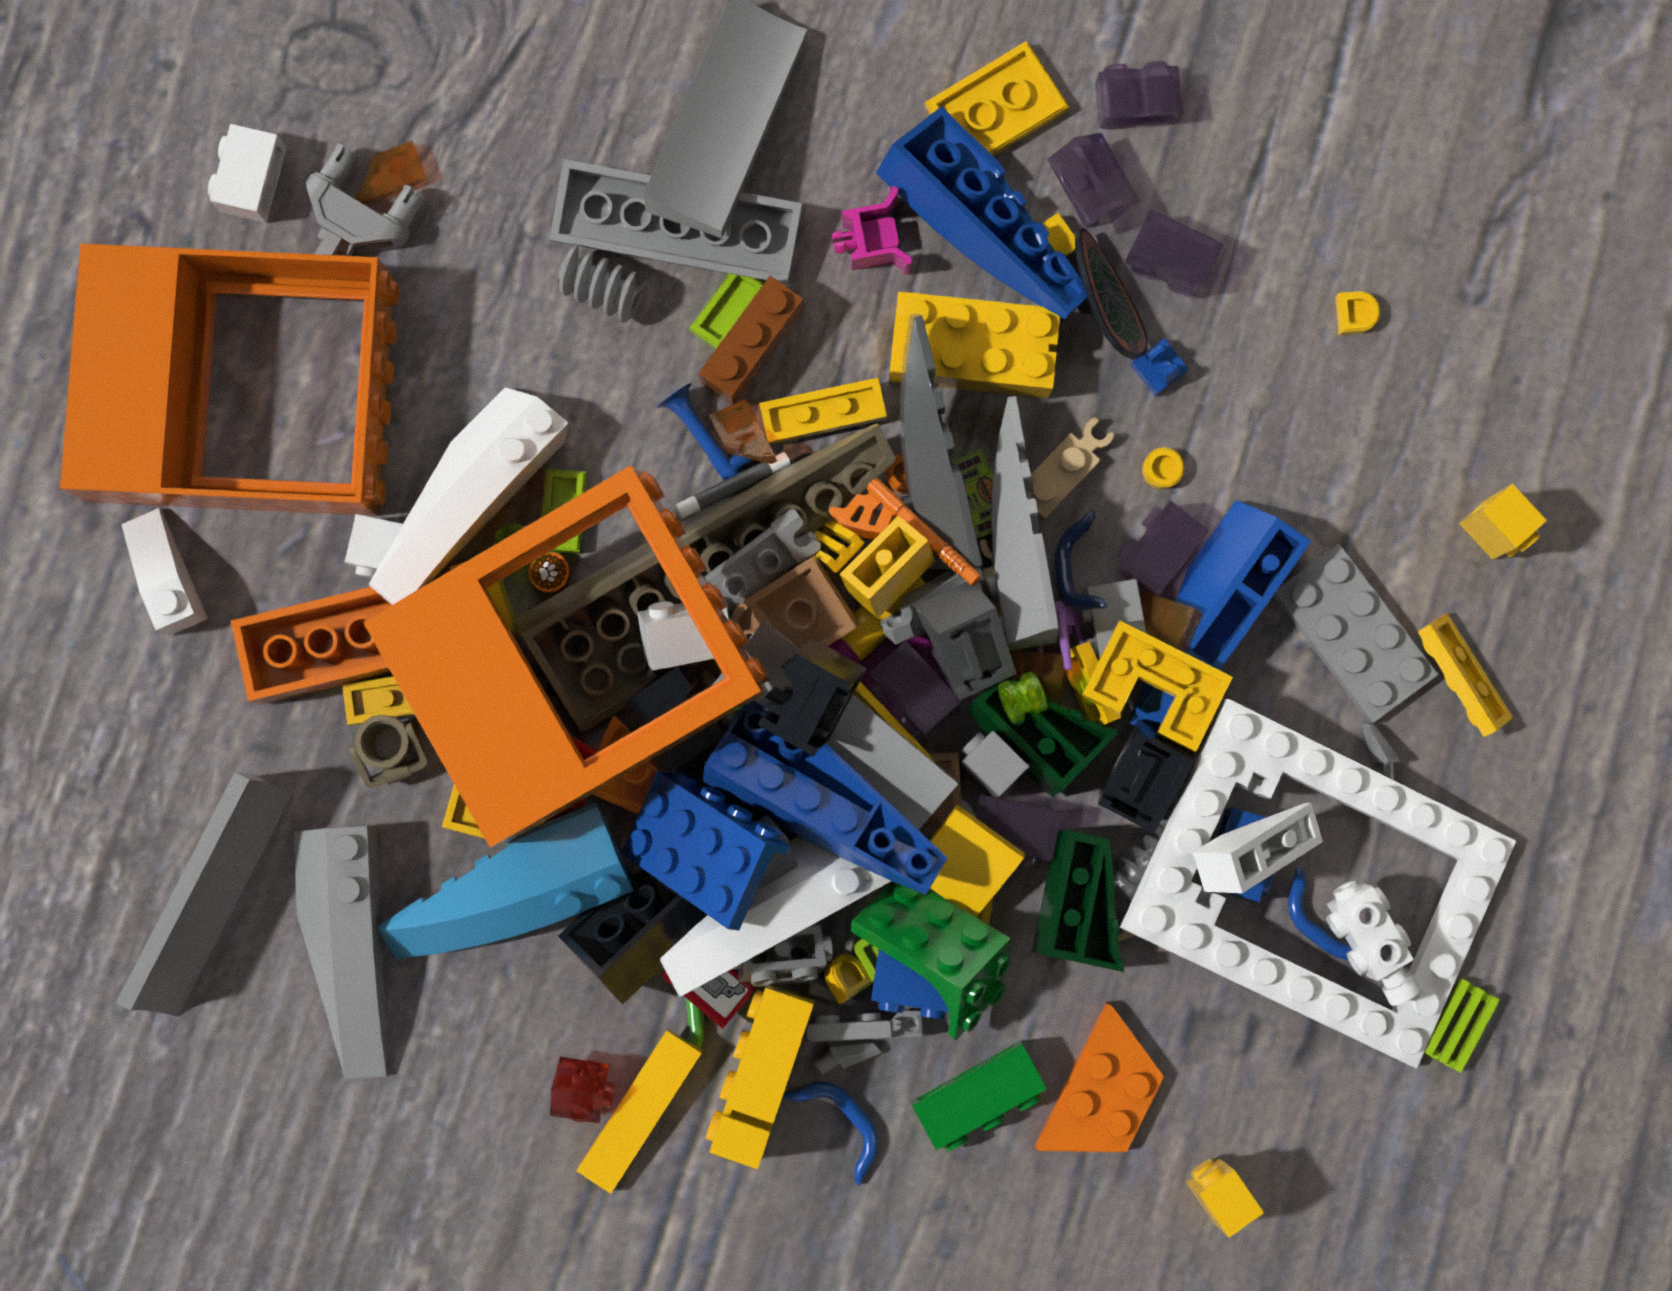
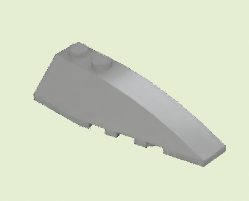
(1018, 550)
(339, 923)

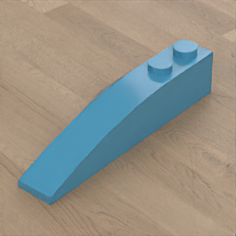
(524, 887)

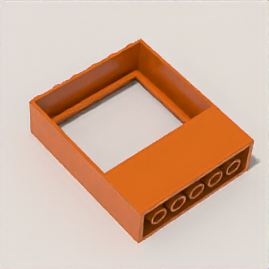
(147, 371)
(488, 705)

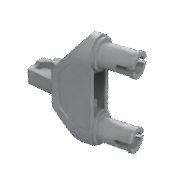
(349, 223)

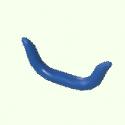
(1306, 926)
(852, 1112)

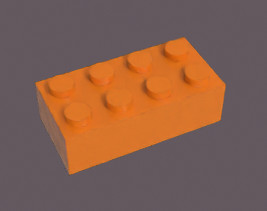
(309, 646)

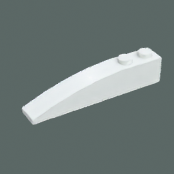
(468, 487)
(778, 911)

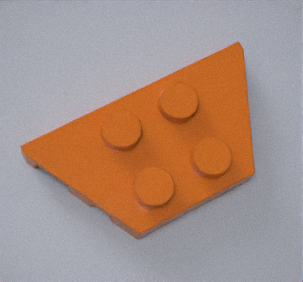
(1103, 1092)

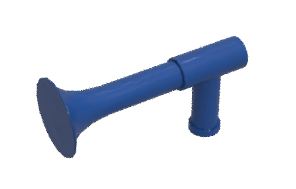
(680, 404)

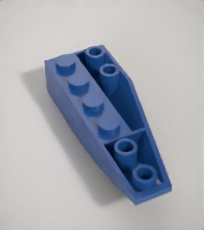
(1230, 587)
(820, 801)

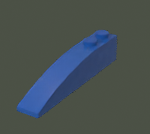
(970, 204)

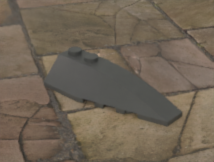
(931, 478)

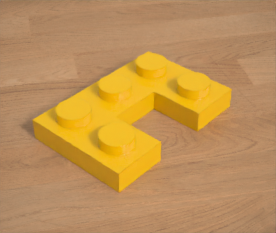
(1191, 682)

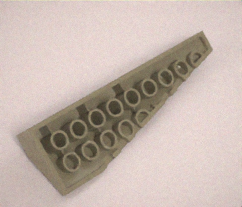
(591, 631)

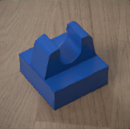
(1159, 367)

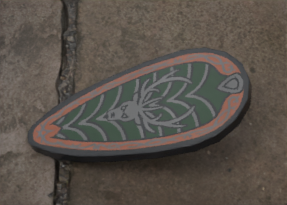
(1109, 299)

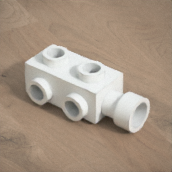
(1370, 936)

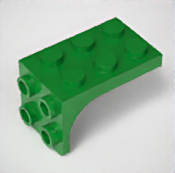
(943, 945)

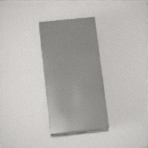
(1354, 634)

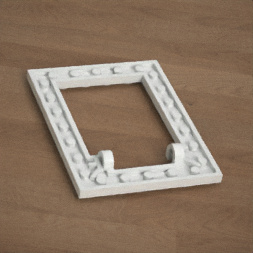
(1182, 916)

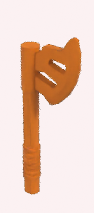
(894, 506)

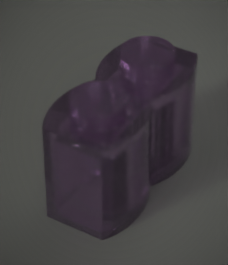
(1138, 96)

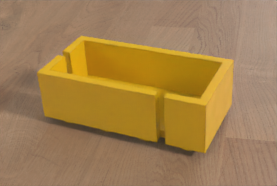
(982, 343)
(761, 1077)

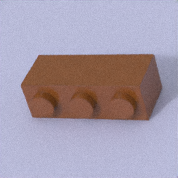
(751, 341)

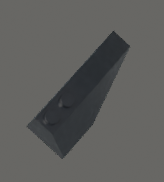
(632, 932)

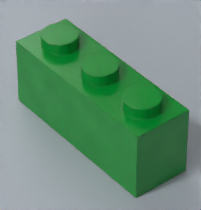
(979, 1097)

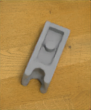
(763, 559)

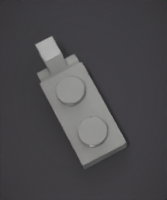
(906, 621)
(866, 1027)

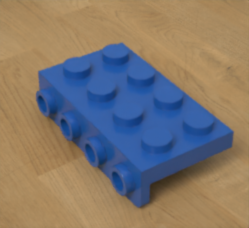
(702, 846)

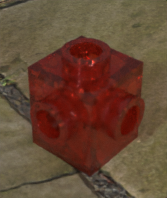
(581, 1090)

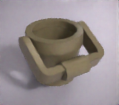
(384, 744)

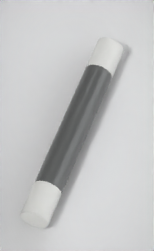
(730, 486)

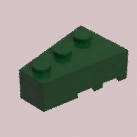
(1051, 743)
(1078, 904)

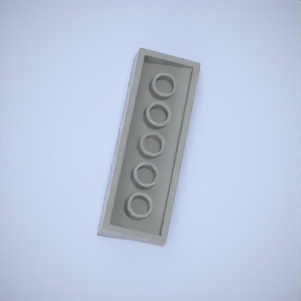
(724, 118)
(607, 213)
(865, 740)
(205, 895)

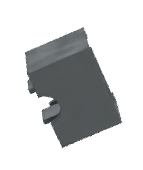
(966, 639)

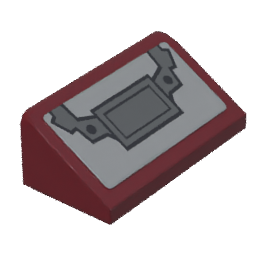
(719, 997)

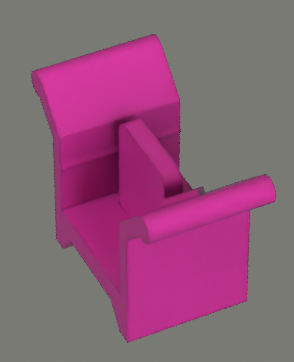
(872, 236)

